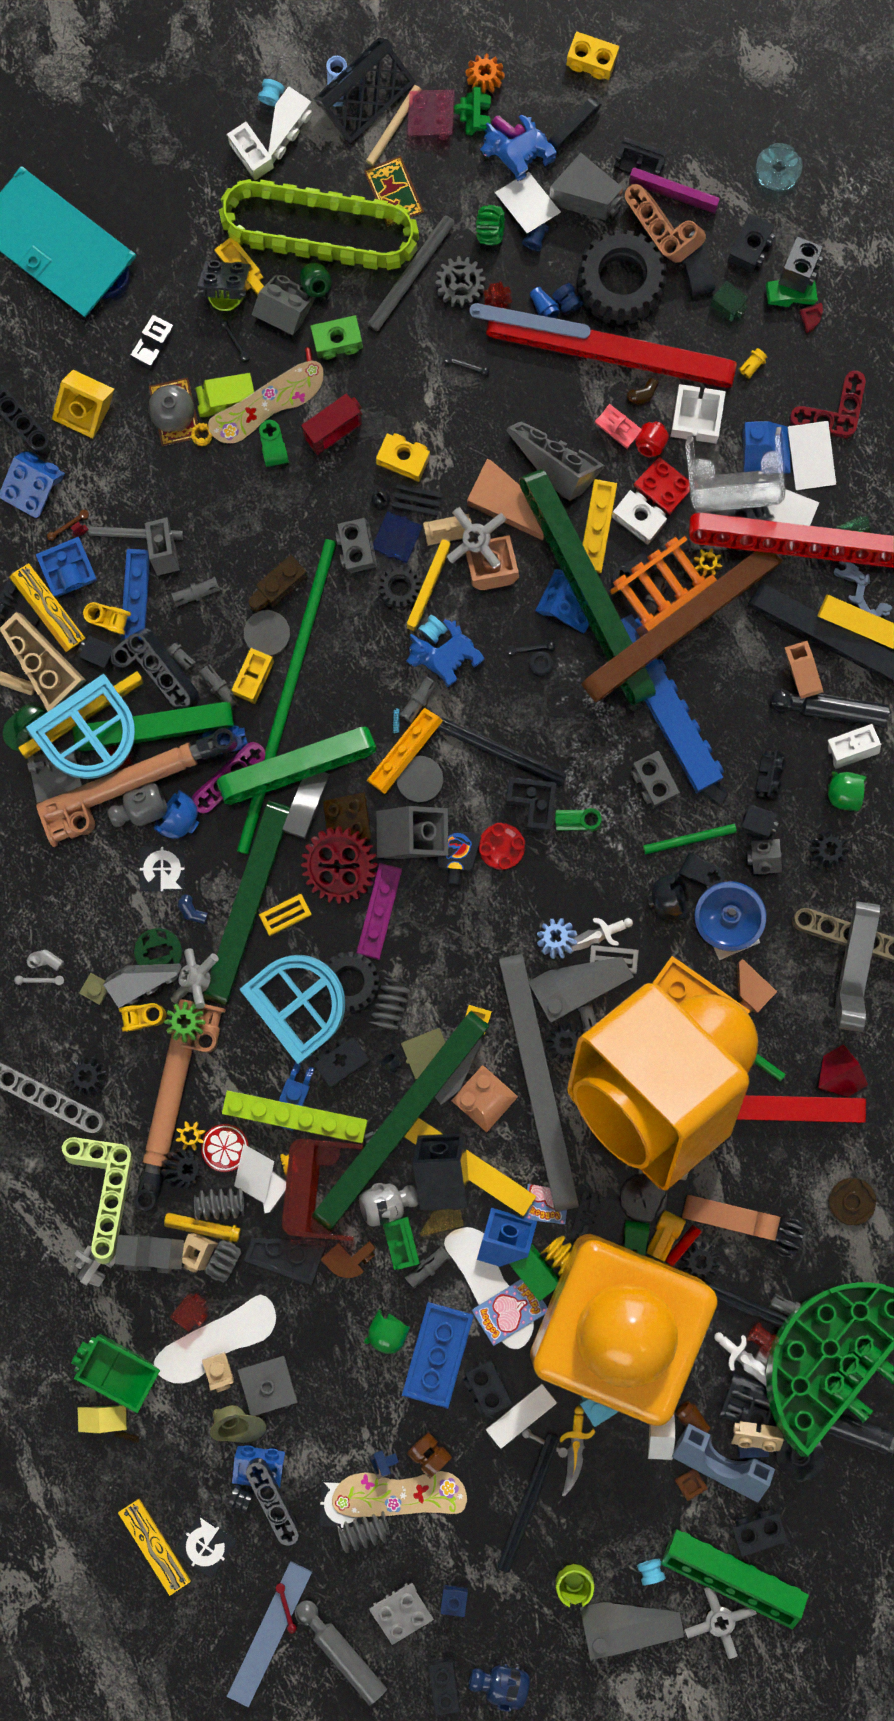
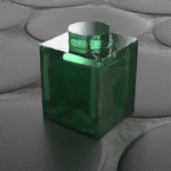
(729, 301)

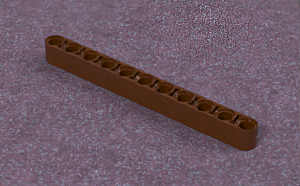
(679, 624)

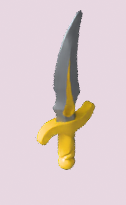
(575, 1450)

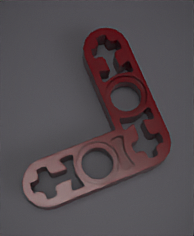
(843, 414)

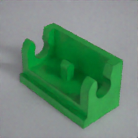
(401, 1243)
(536, 1274)

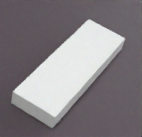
(521, 1416)

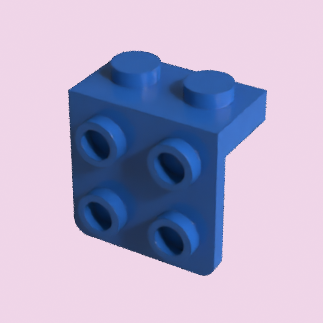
(29, 483)

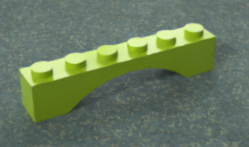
(295, 1116)

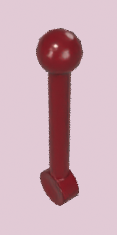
(280, 1588)

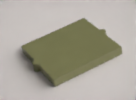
(422, 1050)

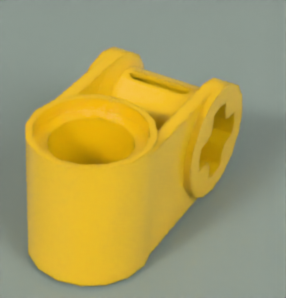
(110, 618)
(137, 1016)

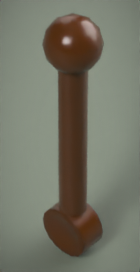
(82, 515)

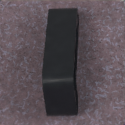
(157, 672)

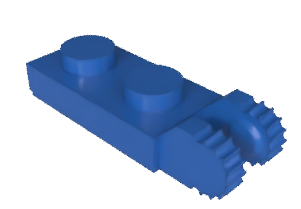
(296, 1092)

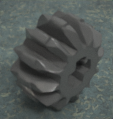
(223, 1261)

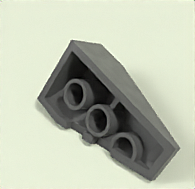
(567, 470)
(573, 986)
(624, 1628)

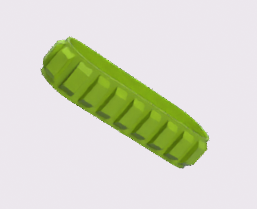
(315, 198)

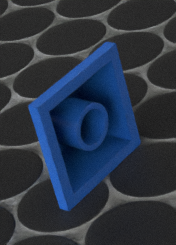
(760, 439)
(506, 1238)

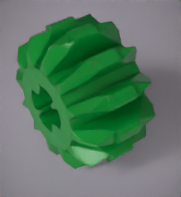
(490, 224)

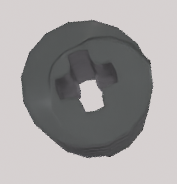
(390, 1004)
(219, 1204)
(364, 1532)

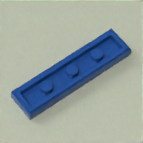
(136, 591)

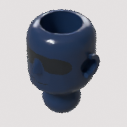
(503, 1686)

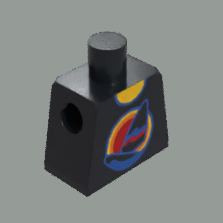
(461, 855)

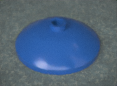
(727, 930)

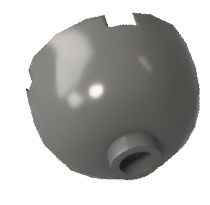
(171, 408)

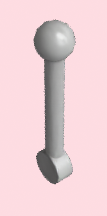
(59, 980)
(527, 1433)

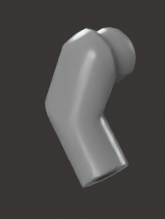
(42, 958)

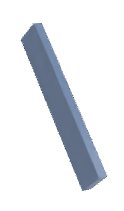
(268, 1636)

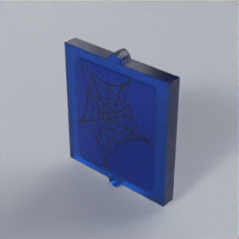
(397, 537)

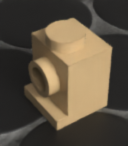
(193, 1244)

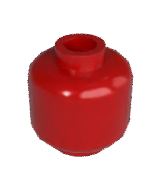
(652, 439)

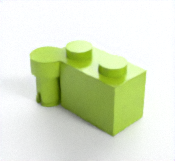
(223, 393)

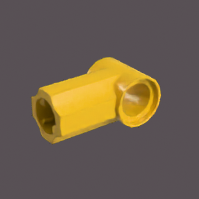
(667, 1230)

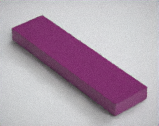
(674, 190)
(379, 911)

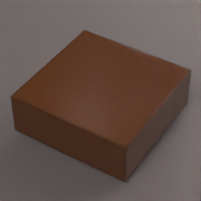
(691, 1484)

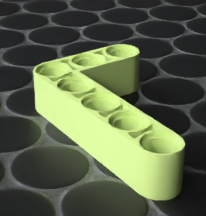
(109, 1191)

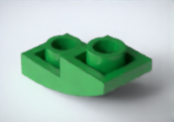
(784, 296)

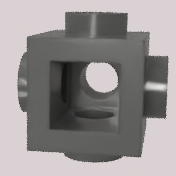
(765, 856)

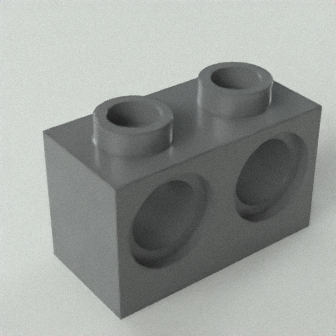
(362, 543)
(660, 777)

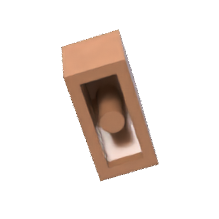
(752, 988)

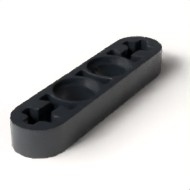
(270, 1502)

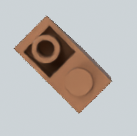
(803, 669)

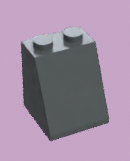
(587, 190)
(412, 832)

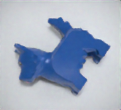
(519, 151)
(447, 657)

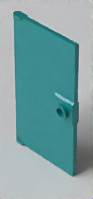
(58, 243)

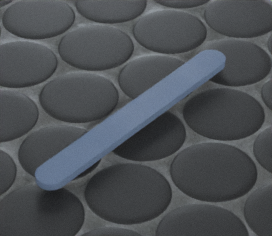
(529, 321)

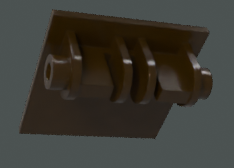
(348, 813)

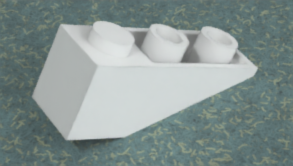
(289, 115)

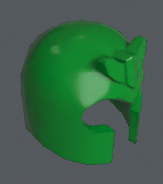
(846, 790)
(387, 1334)

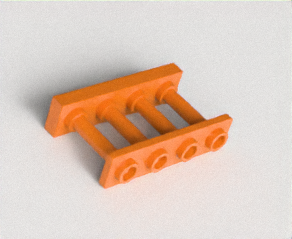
(665, 607)

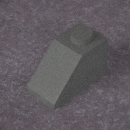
(161, 546)

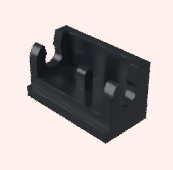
(640, 156)

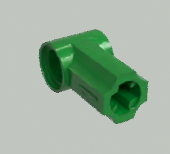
(575, 820)

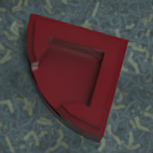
(811, 316)

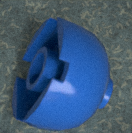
(179, 818)

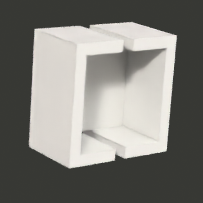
(696, 415)

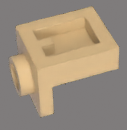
(218, 1372)

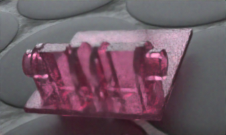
(431, 113)

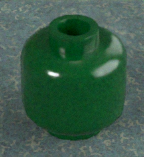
(315, 280)

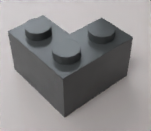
(147, 1252)

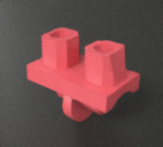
(618, 426)

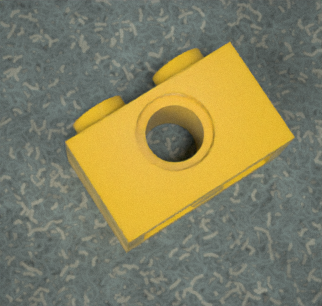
(413, 466)

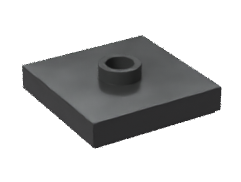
(267, 1386)

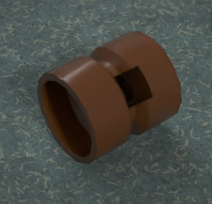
(435, 1461)

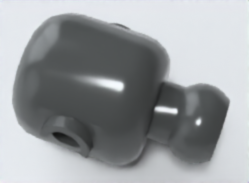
(140, 806)

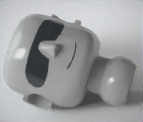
(385, 1203)

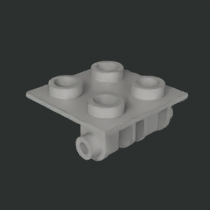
(401, 1613)

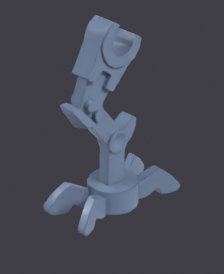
(853, 574)

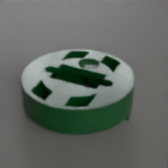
(154, 941)

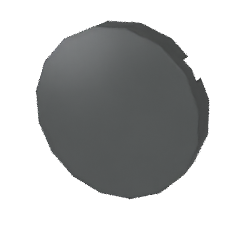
(267, 632)
(420, 780)

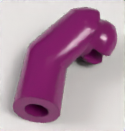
(505, 128)

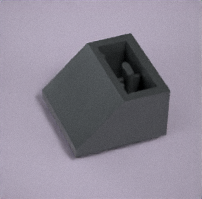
(283, 304)

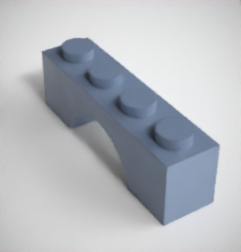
(746, 1477)

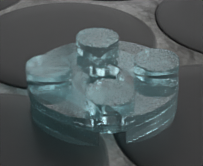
(769, 176)

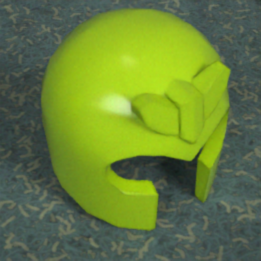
(574, 1585)

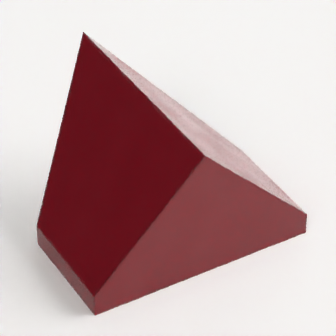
(841, 1073)

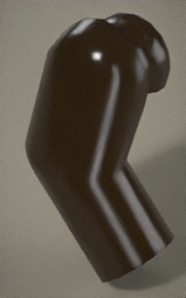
(643, 395)

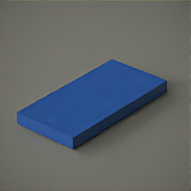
(437, 1355)

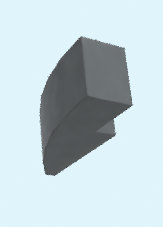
(305, 805)

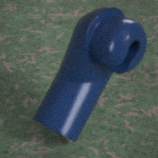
(188, 910)

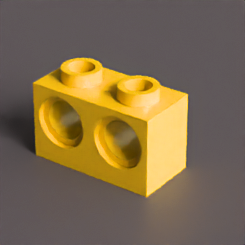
(595, 50)
(252, 675)

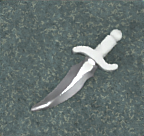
(596, 936)
(738, 1353)

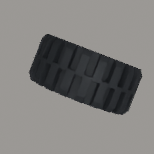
(629, 249)

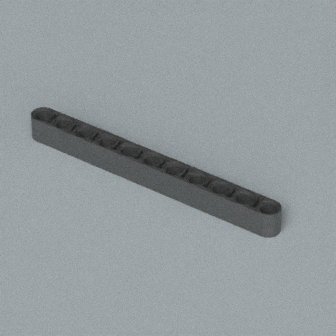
(538, 1083)

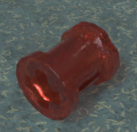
(761, 1337)

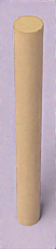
(390, 130)

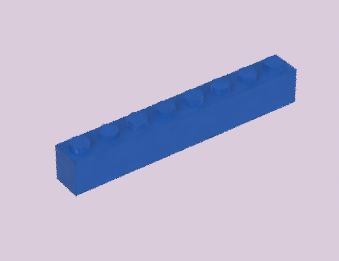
(676, 724)

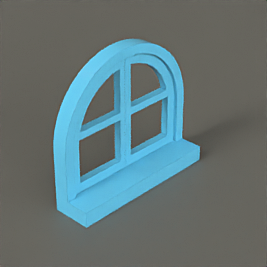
(70, 708)
(276, 1020)

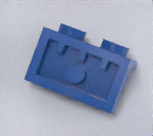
(246, 1453)

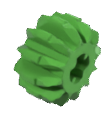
(180, 1030)

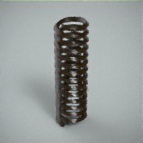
(126, 1435)

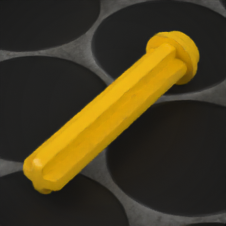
(202, 1227)

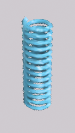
(396, 719)

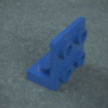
(561, 602)

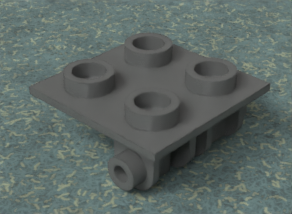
(49, 780)

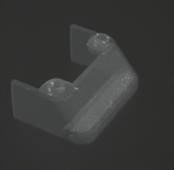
(737, 490)

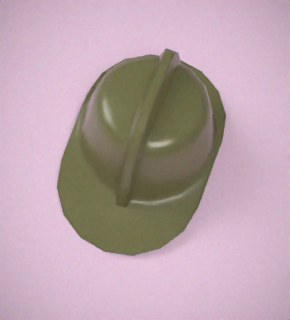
(236, 1426)

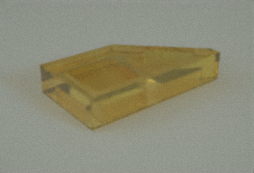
(442, 1220)

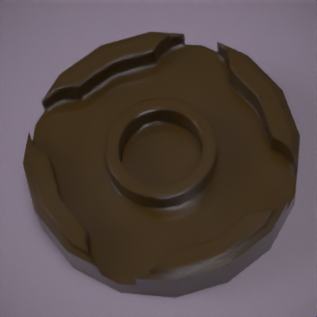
(852, 1201)

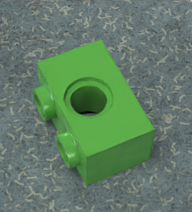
(344, 327)

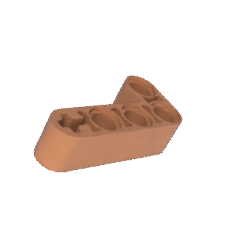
(658, 221)
(731, 1217)

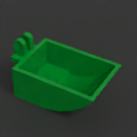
(114, 1371)

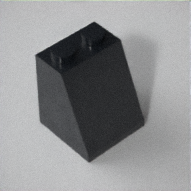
(441, 1171)

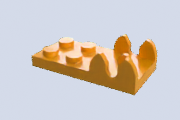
(683, 983)

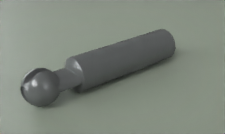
(341, 1653)

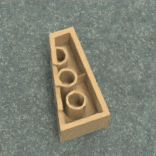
(46, 668)

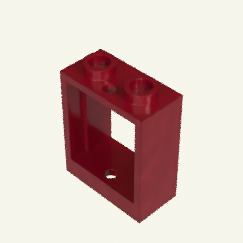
(332, 423)

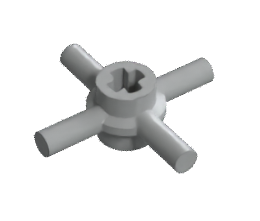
(484, 537)
(194, 978)
(723, 1632)

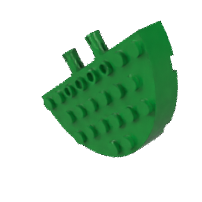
(827, 1357)

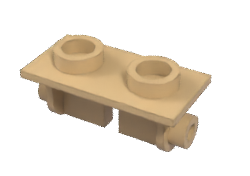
(446, 529)
(768, 1438)

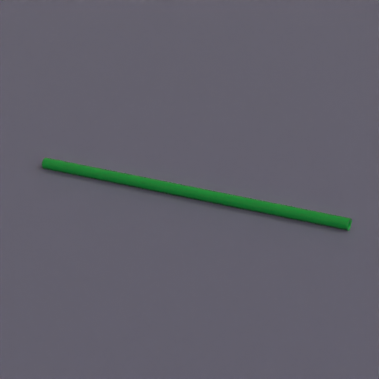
(289, 686)

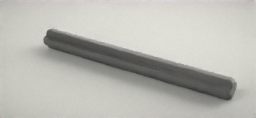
(411, 273)

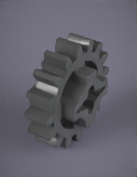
(465, 273)

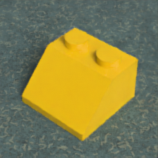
(82, 403)

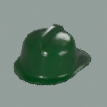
(15, 728)

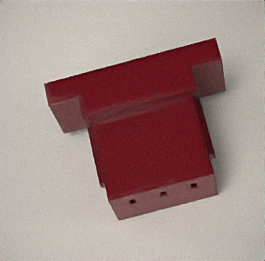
(79, 530)

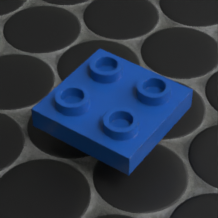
(66, 567)

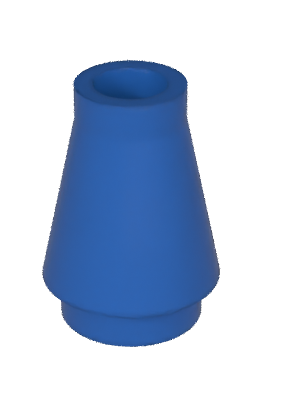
(544, 304)

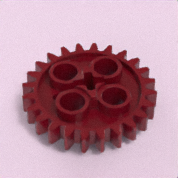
(340, 885)

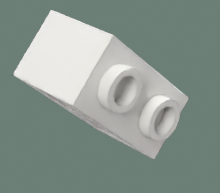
(250, 151)

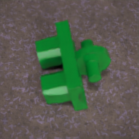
(470, 110)

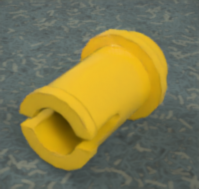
(753, 363)

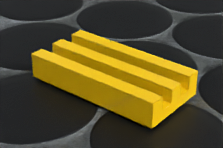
(267, 924)

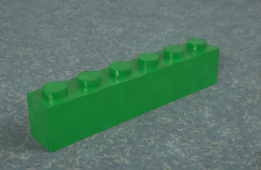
(735, 1579)

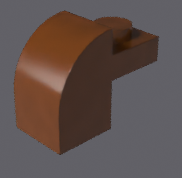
(344, 1264)

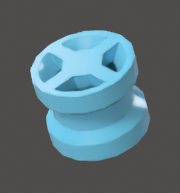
(270, 92)
(433, 629)
(651, 1572)

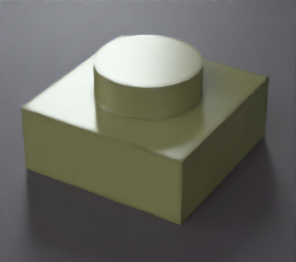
(94, 989)

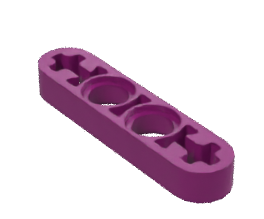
(225, 770)

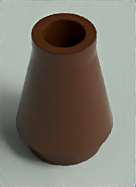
(689, 1414)

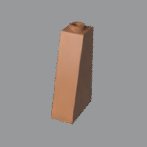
(499, 493)

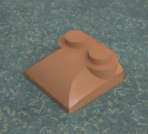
(482, 573)
(484, 1098)

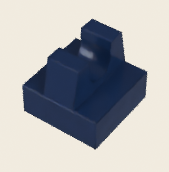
(381, 1463)

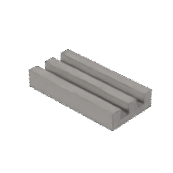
(593, 957)

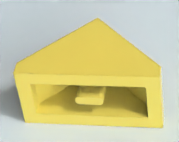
(102, 1419)

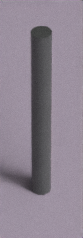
(126, 532)

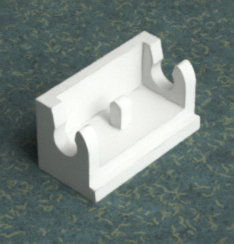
(854, 746)

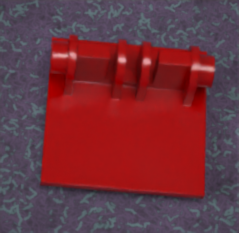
(663, 485)

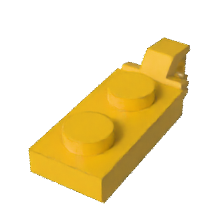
(232, 252)

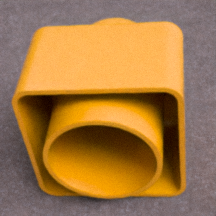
(664, 1079)
(623, 1330)

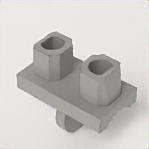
(89, 1272)

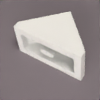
(275, 1191)
(662, 1440)

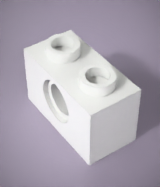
(645, 529)

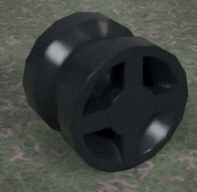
(240, 1499)

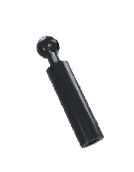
(833, 707)

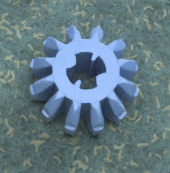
(561, 930)

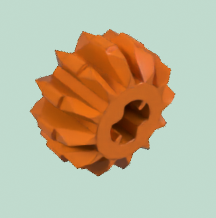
(485, 66)

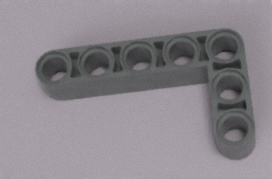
(855, 968)

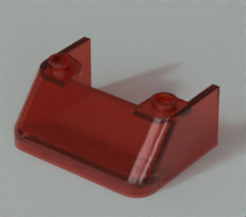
(302, 1186)

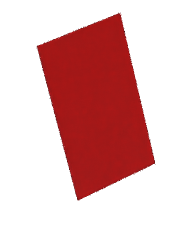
(683, 1245)

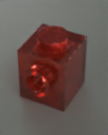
(190, 1312)

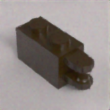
(278, 584)

